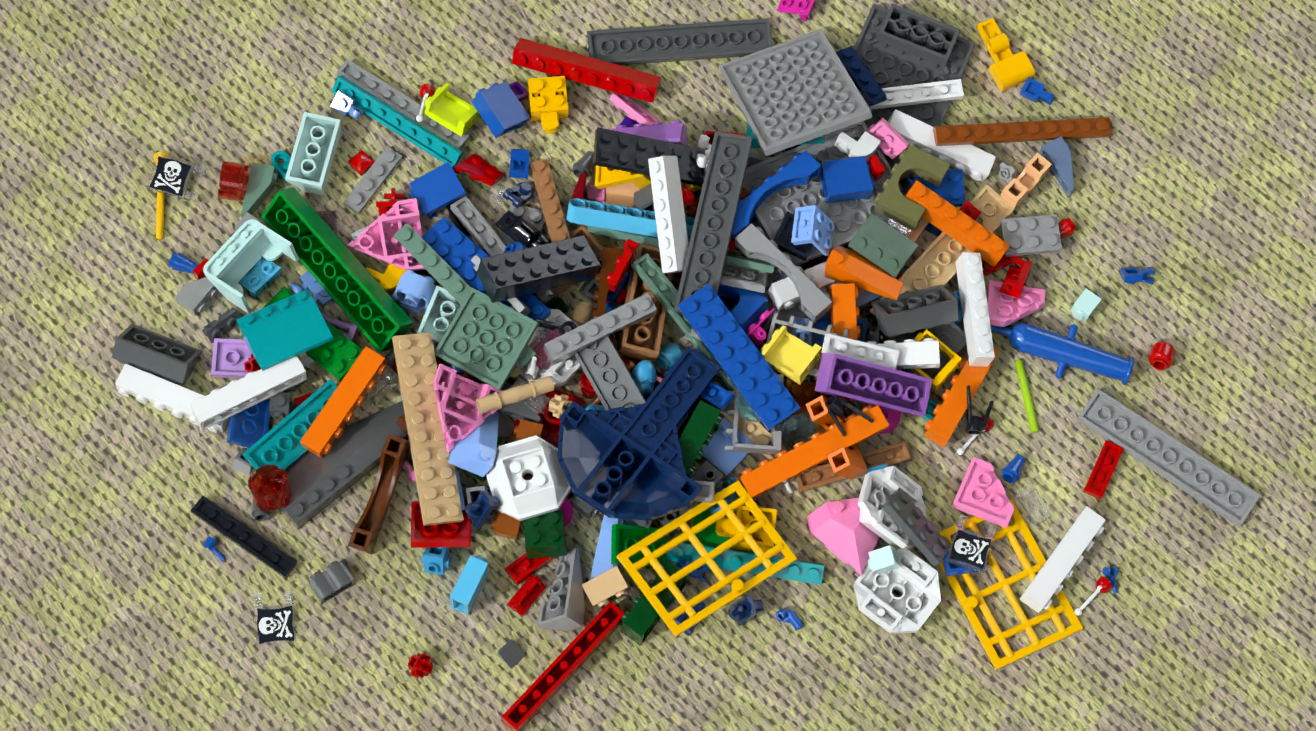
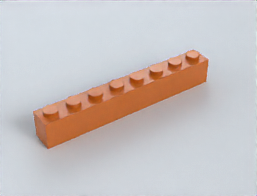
(813, 452)

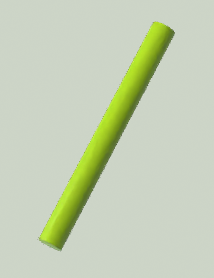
(1026, 395)

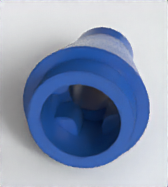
(182, 263)
(1012, 471)

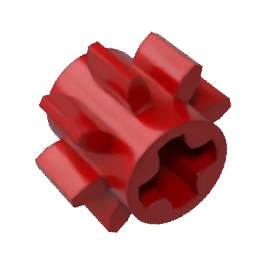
(420, 665)

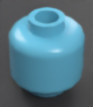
(668, 355)

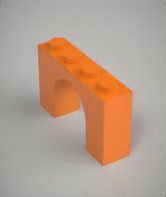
(844, 461)

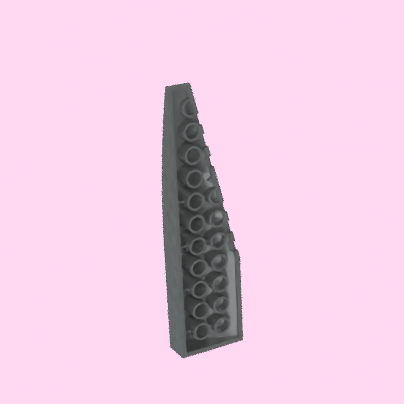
(355, 454)

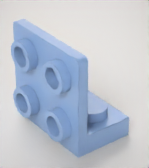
(812, 227)
(716, 455)

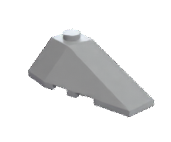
(566, 603)

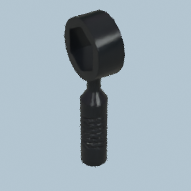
(551, 325)

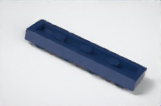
(861, 76)

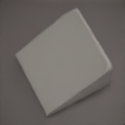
(241, 463)

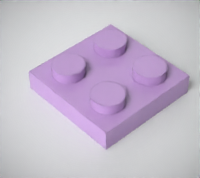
(229, 358)

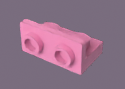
(891, 141)

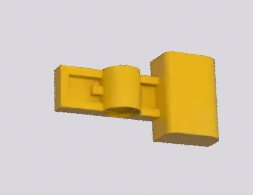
(1008, 69)

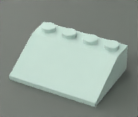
(439, 314)

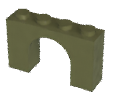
(893, 202)

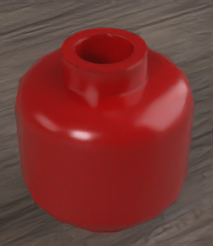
(1161, 355)

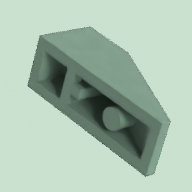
(259, 185)

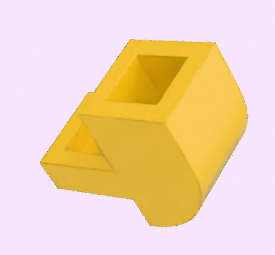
(389, 279)

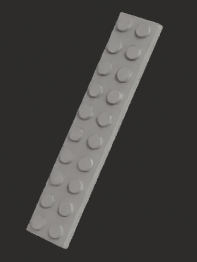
(1168, 457)

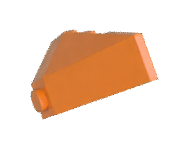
(851, 267)

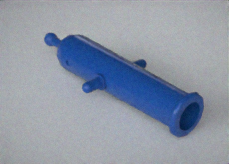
(1067, 351)

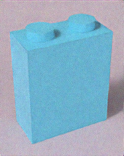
(469, 584)

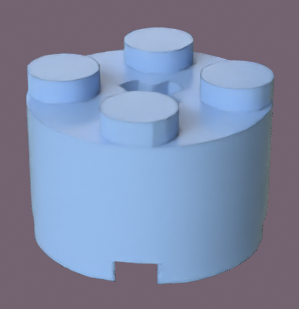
(414, 291)

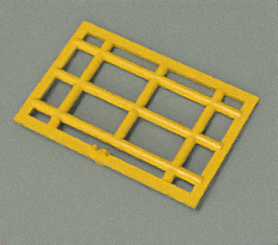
(737, 585)
(971, 602)

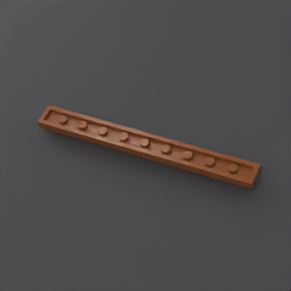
(1022, 131)

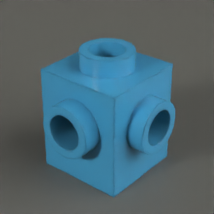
(436, 560)

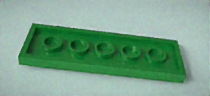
(334, 356)

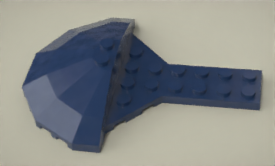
(631, 456)

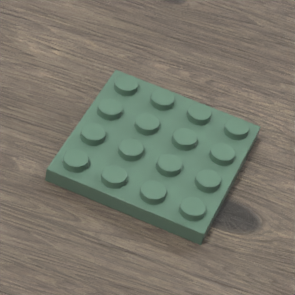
(486, 339)

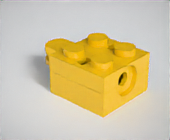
(548, 101)
(725, 528)

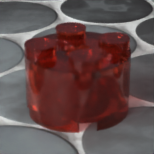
(233, 181)
(270, 488)

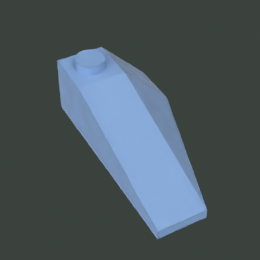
(478, 449)
(602, 558)

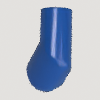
(789, 616)

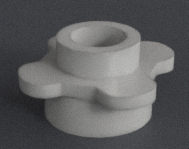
(1009, 169)

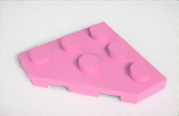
(1007, 309)
(983, 494)

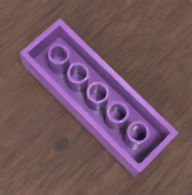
(873, 384)

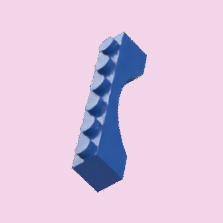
(798, 172)

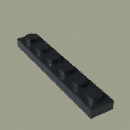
(244, 537)

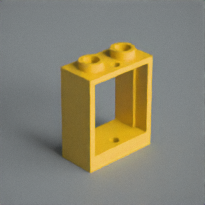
(950, 367)

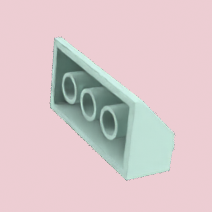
(314, 153)

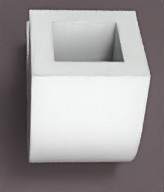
(865, 146)

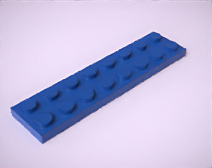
(458, 251)
(738, 357)

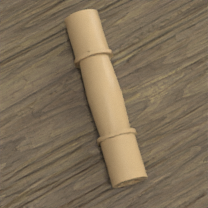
(515, 394)

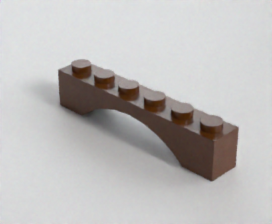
(607, 260)
(390, 468)

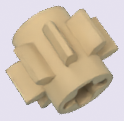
(559, 405)

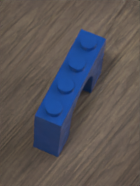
(749, 304)

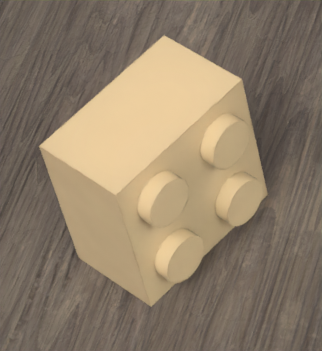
(606, 585)

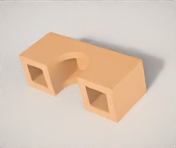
(1030, 177)

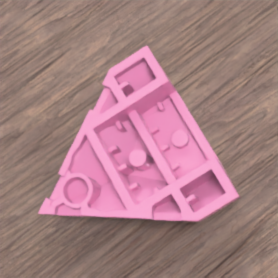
(378, 237)
(457, 404)
(842, 532)

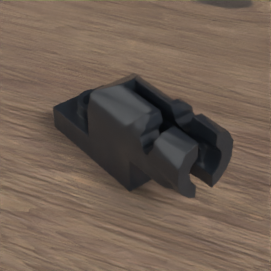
(521, 230)

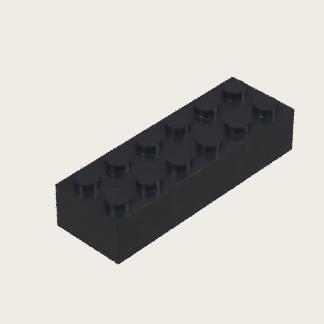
(538, 268)

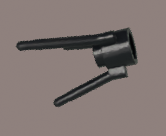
(836, 407)
(974, 423)

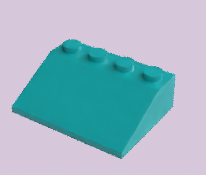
(284, 329)

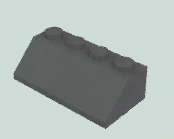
(915, 311)
(155, 354)

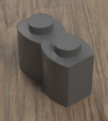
(332, 581)

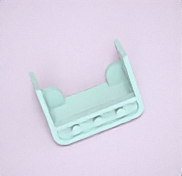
(240, 255)

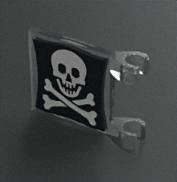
(173, 175)
(970, 548)
(274, 623)

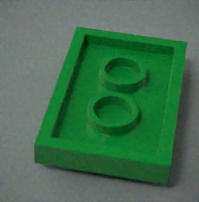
(626, 536)

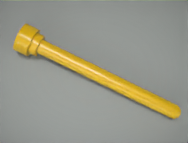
(160, 209)

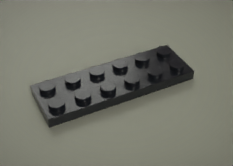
(632, 152)

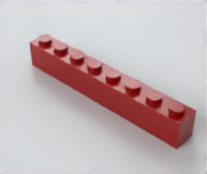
(586, 70)
(563, 668)

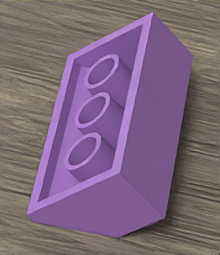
(674, 132)

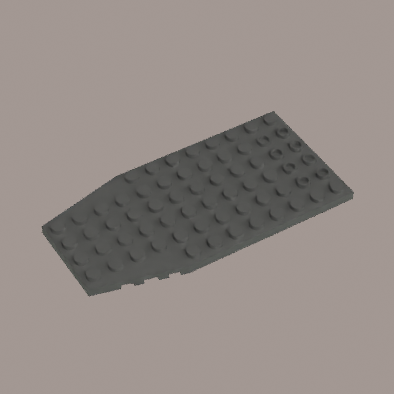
(911, 50)

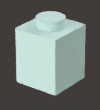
(1085, 305)
(884, 559)

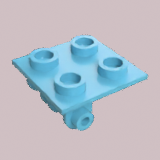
(260, 274)

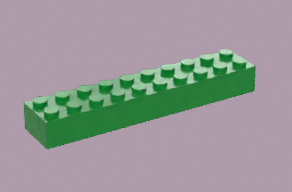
(337, 269)

